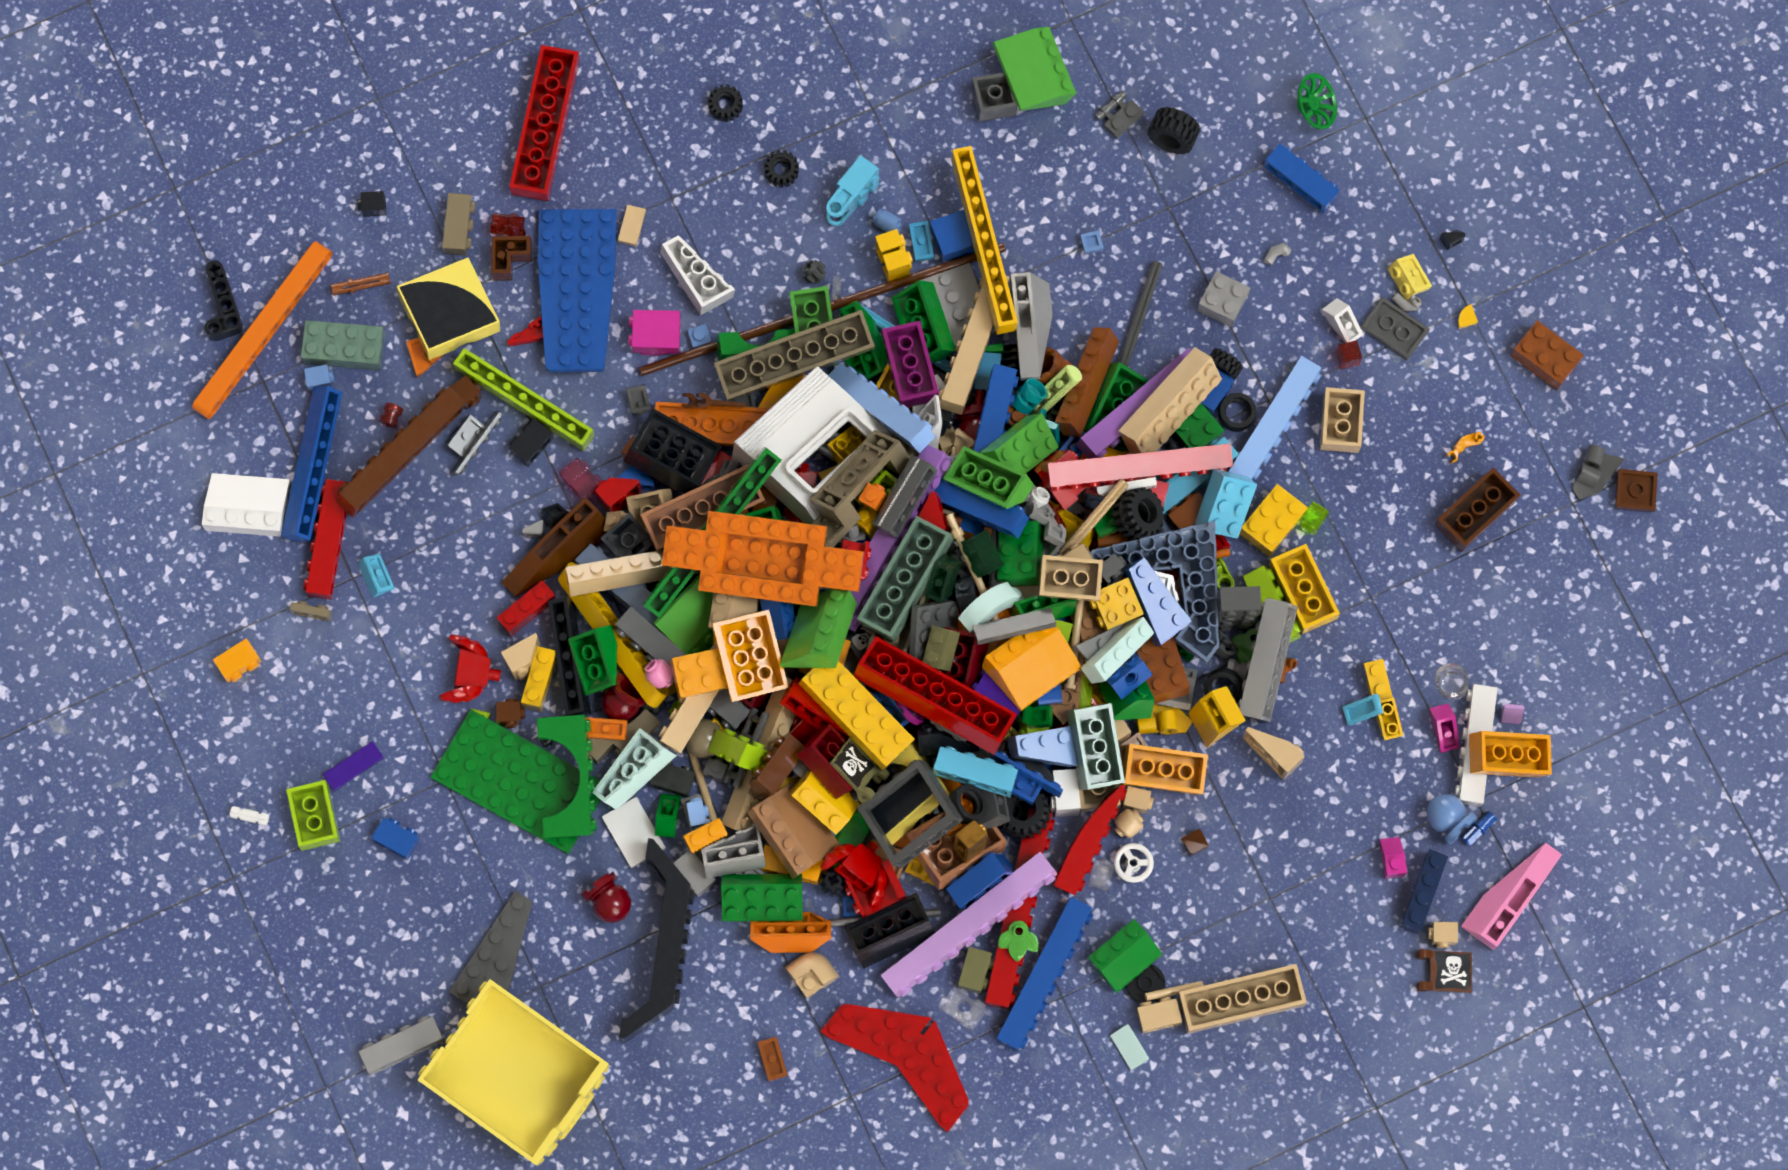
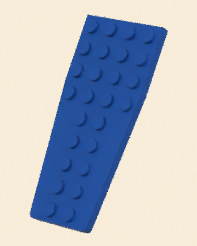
(576, 286)

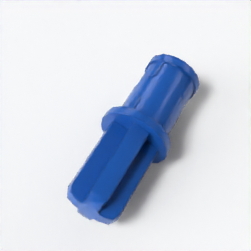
(1479, 828)

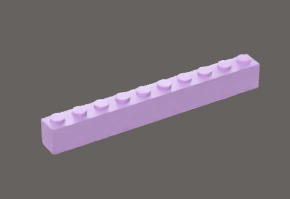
(969, 924)

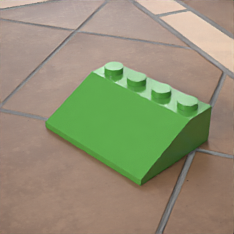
(1034, 69)
(688, 620)
(820, 631)

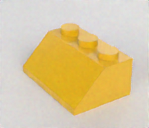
(822, 804)

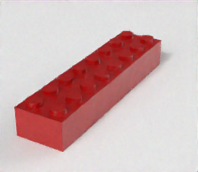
(544, 123)
(934, 695)

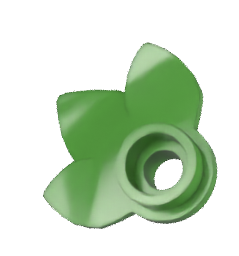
(1244, 644)
(1019, 943)

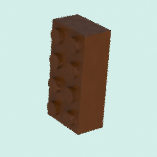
(1477, 509)

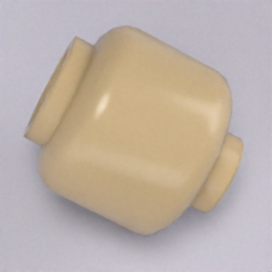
(1128, 823)

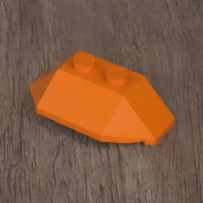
(791, 935)

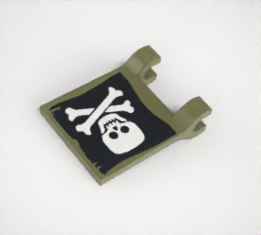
(857, 769)

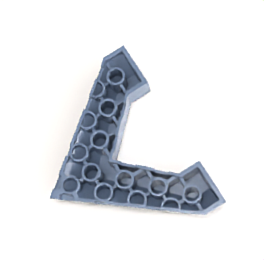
(1194, 557)

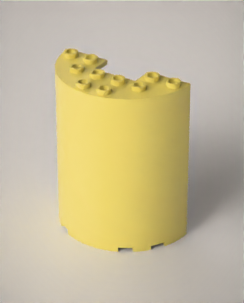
(515, 1073)

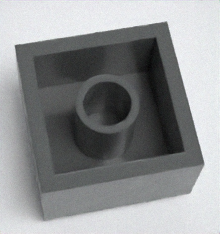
(993, 97)

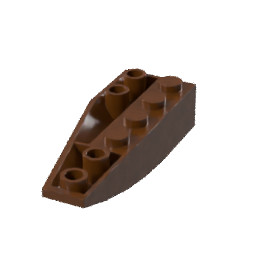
(558, 547)

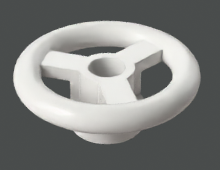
(1130, 869)

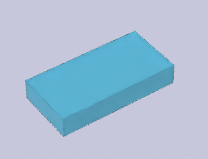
(1362, 709)

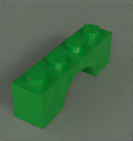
(731, 343)

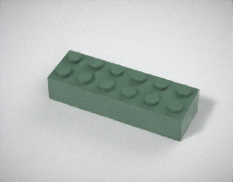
(904, 579)

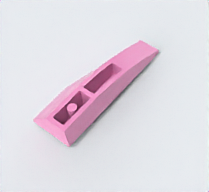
(1509, 897)

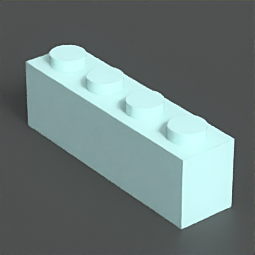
(1117, 650)

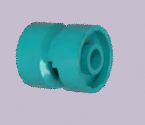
(1029, 396)

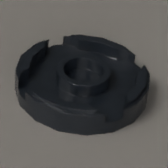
(1148, 981)

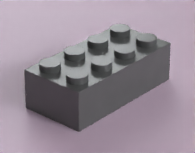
(1238, 607)

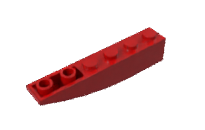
(1087, 843)

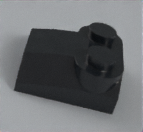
(626, 538)

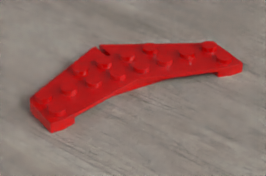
(919, 1057)

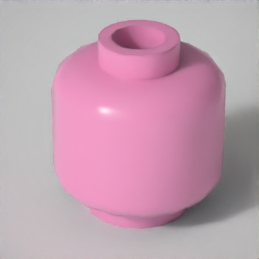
(659, 673)

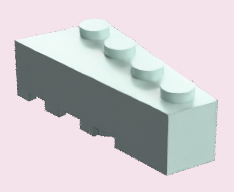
(633, 769)

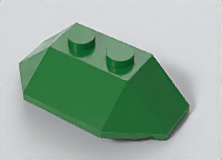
(871, 362)

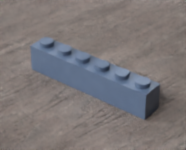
(629, 596)

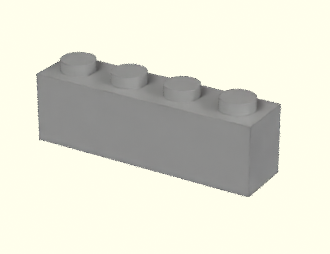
(401, 1046)

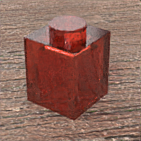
(1349, 354)

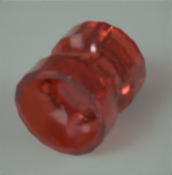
(391, 414)

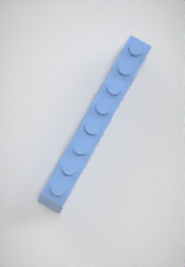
(885, 410)
(1277, 419)

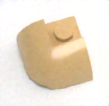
(811, 972)

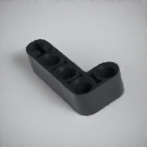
(222, 298)

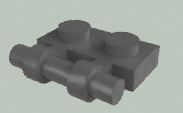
(1124, 118)

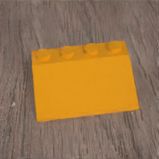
(750, 655)
(1031, 665)

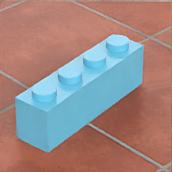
(975, 771)

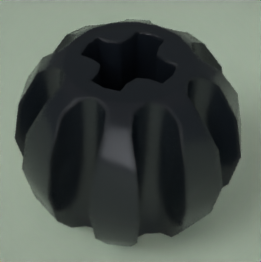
(836, 887)

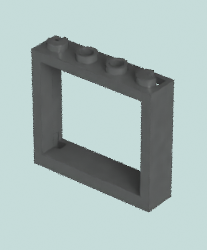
(927, 838)

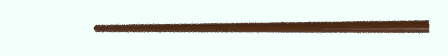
(835, 304)

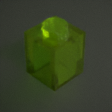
(1313, 518)

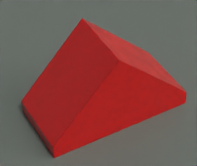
(933, 512)

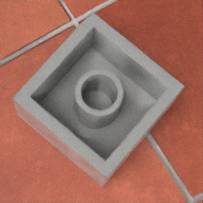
(1223, 299)

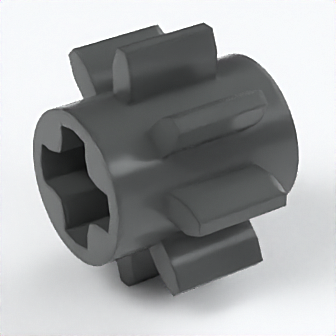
(814, 271)

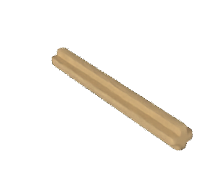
(1095, 516)

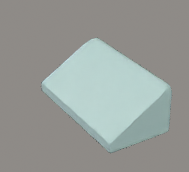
(1129, 1047)

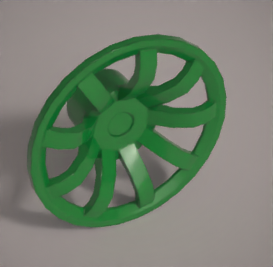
(1311, 103)

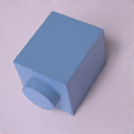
(319, 377)

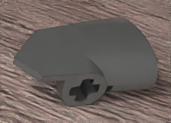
(1595, 472)

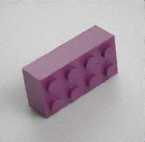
(909, 364)

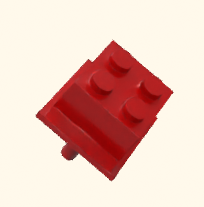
(1066, 496)

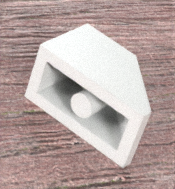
(1342, 320)

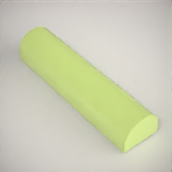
(1059, 387)

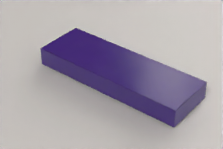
(353, 766)

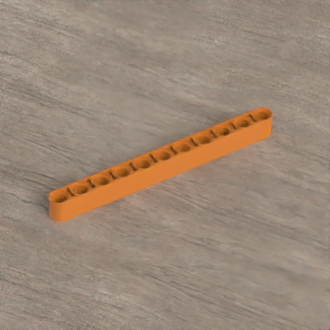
(262, 330)

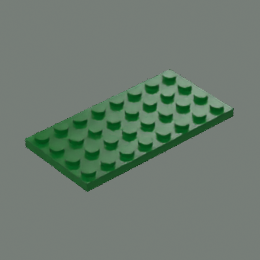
(509, 776)

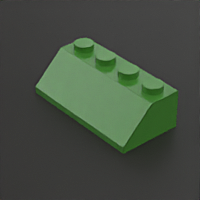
(989, 478)

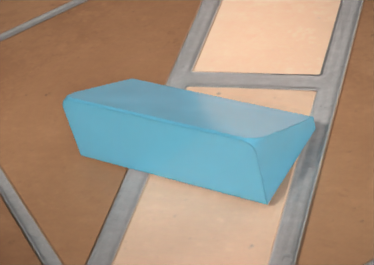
(375, 575)

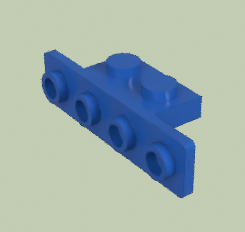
(1027, 783)

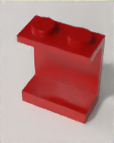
(892, 893)

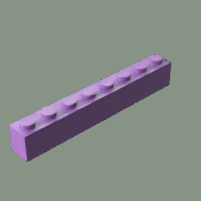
(1106, 432)

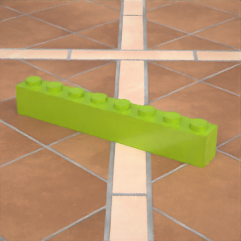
(524, 399)

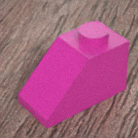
(1444, 727)
(1393, 858)

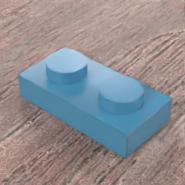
(921, 241)

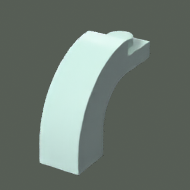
(989, 605)

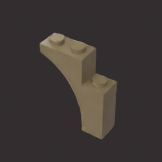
(603, 747)

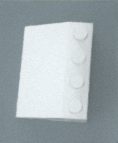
(246, 504)

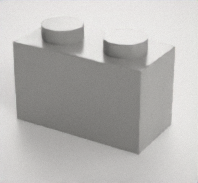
(693, 870)

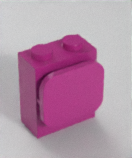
(655, 332)

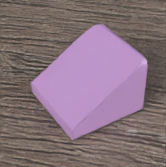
(1512, 713)

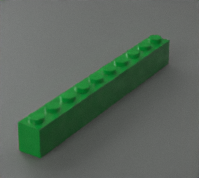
(733, 503)

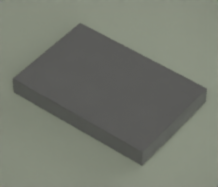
(1394, 328)

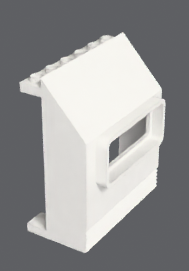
(796, 430)

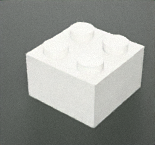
(1069, 801)

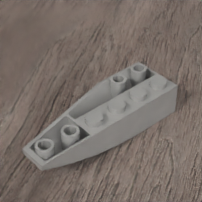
(1034, 317)

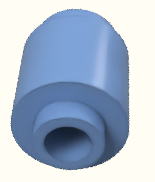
(887, 221)

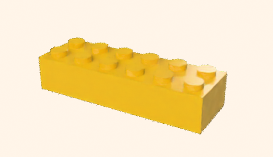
(857, 713)

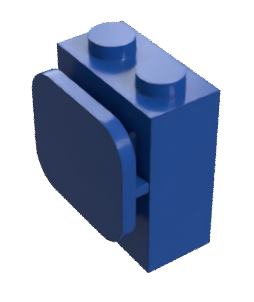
(952, 235)

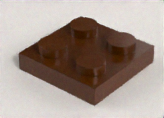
(1636, 490)

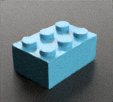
(1226, 502)

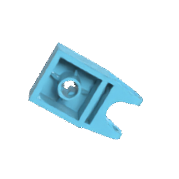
(852, 190)

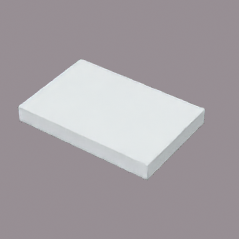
(631, 831)

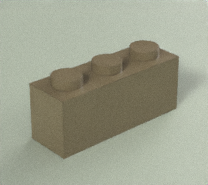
(458, 224)

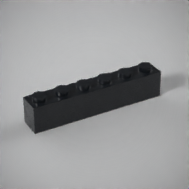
(565, 627)

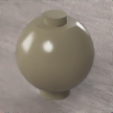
(701, 738)

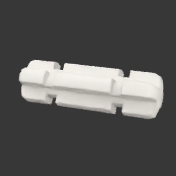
(249, 815)

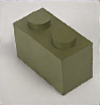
(941, 648)
(975, 969)

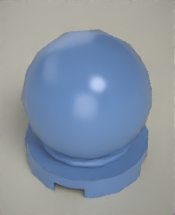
(1448, 815)

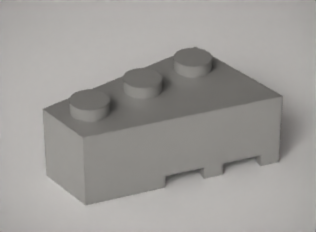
(735, 853)

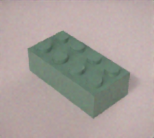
(343, 345)
(1096, 746)

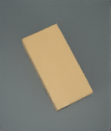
(632, 225)

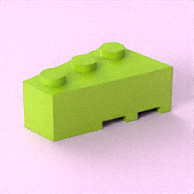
(737, 749)

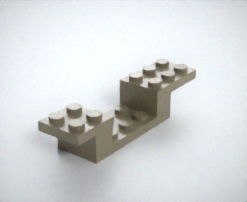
(836, 494)

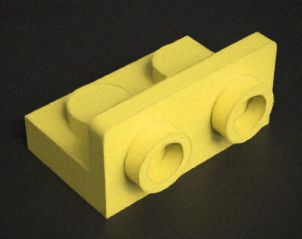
(1409, 276)

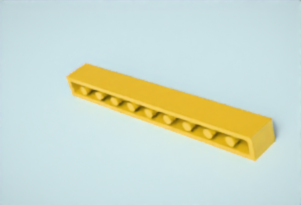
(984, 240)

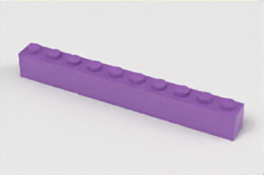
(884, 545)

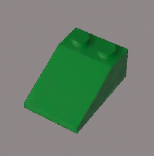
(595, 658)

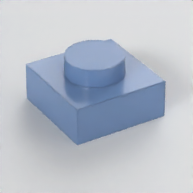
(1091, 242)
(699, 336)

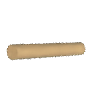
(1171, 991)

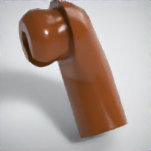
(1290, 664)

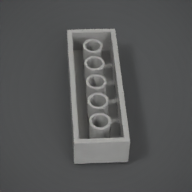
(1267, 659)

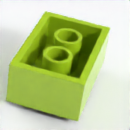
(313, 815)

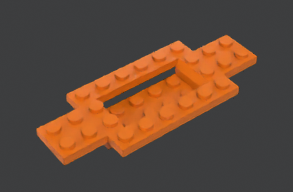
(766, 551)

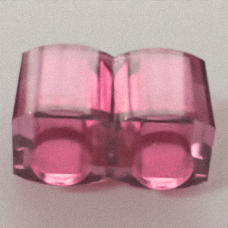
(580, 479)

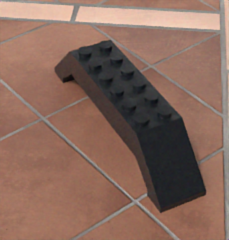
(670, 946)

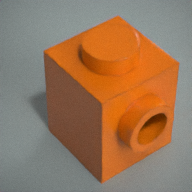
(873, 496)

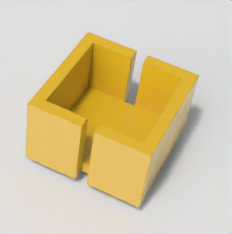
(892, 252)

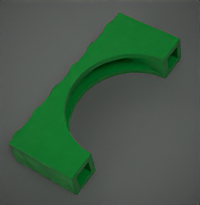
(578, 816)

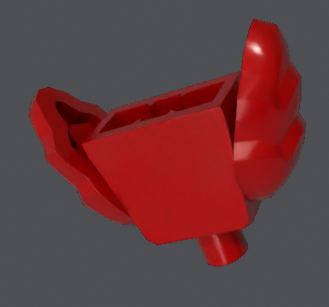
(471, 671)
(860, 867)

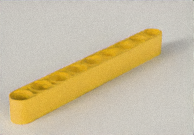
(632, 662)

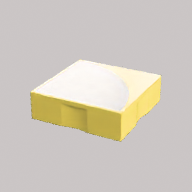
(448, 308)
(908, 803)

